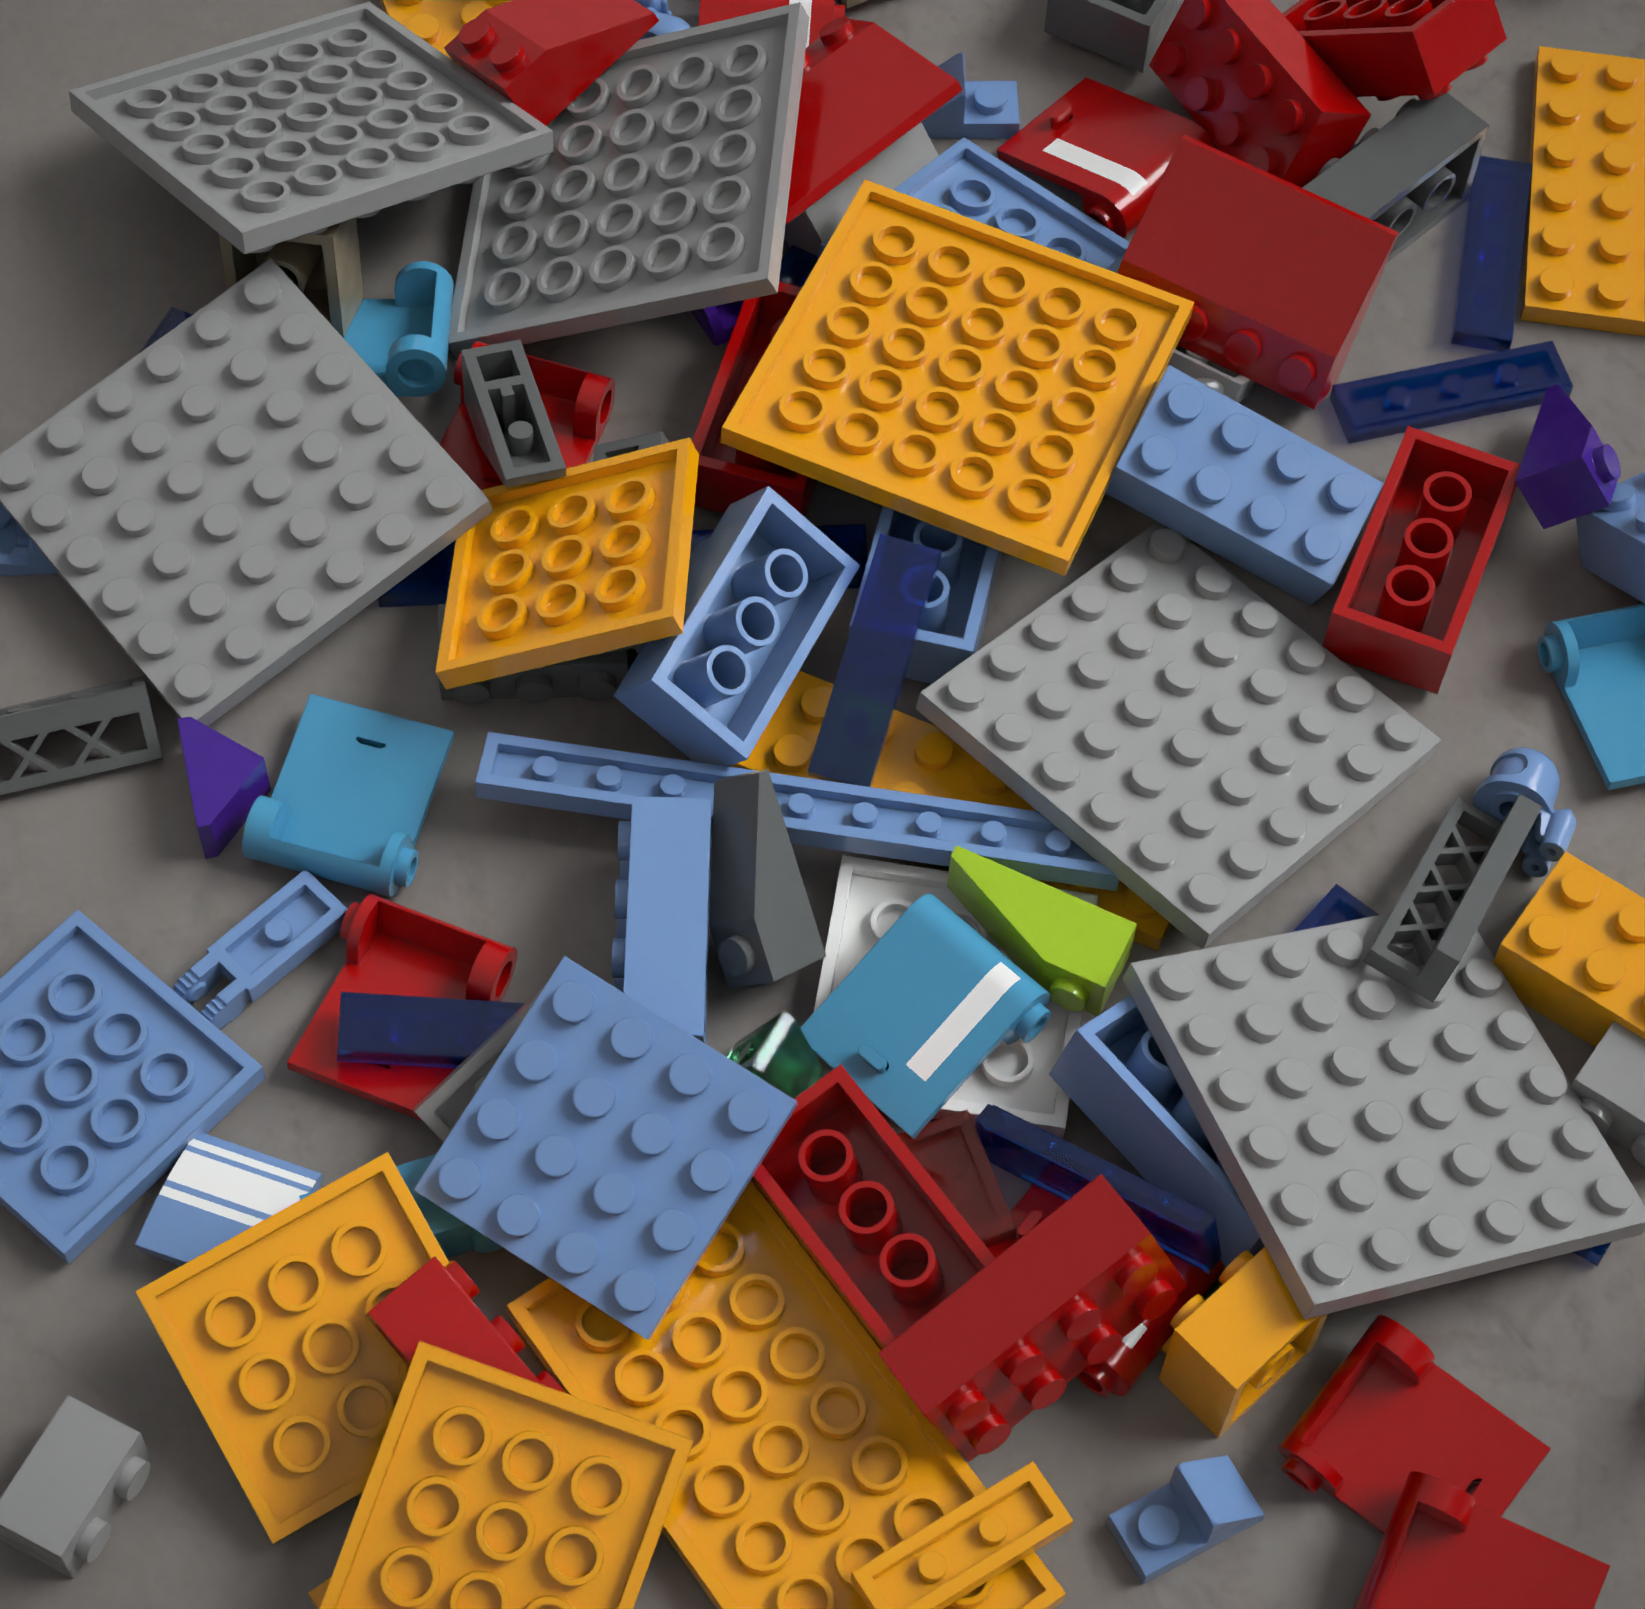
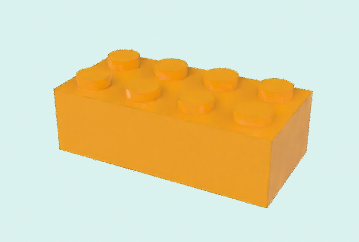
(1580, 952)

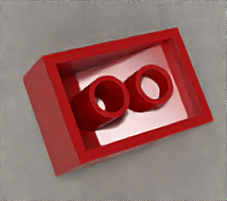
(548, 49)

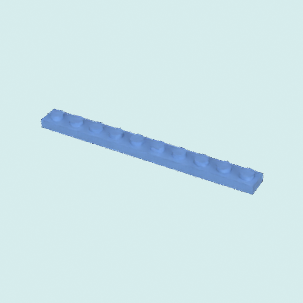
(813, 809)

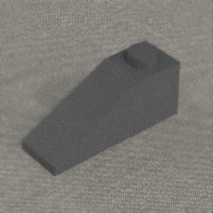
(510, 414)
(756, 888)

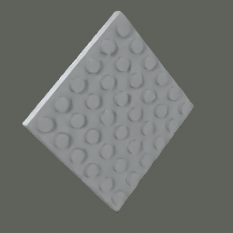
(309, 126)
(655, 191)
(235, 494)
(1179, 730)
(1380, 1128)

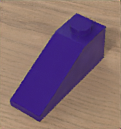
(1566, 464)

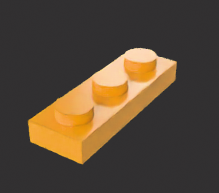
(966, 1545)

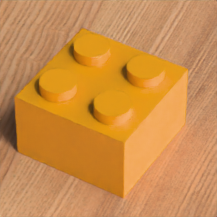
(1236, 1342)

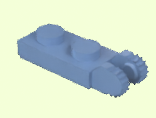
(263, 948)

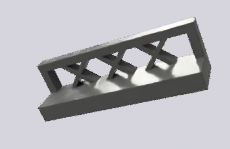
(67, 713)
(1472, 896)

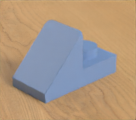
(976, 112)
(1185, 1517)

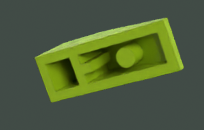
(1047, 933)

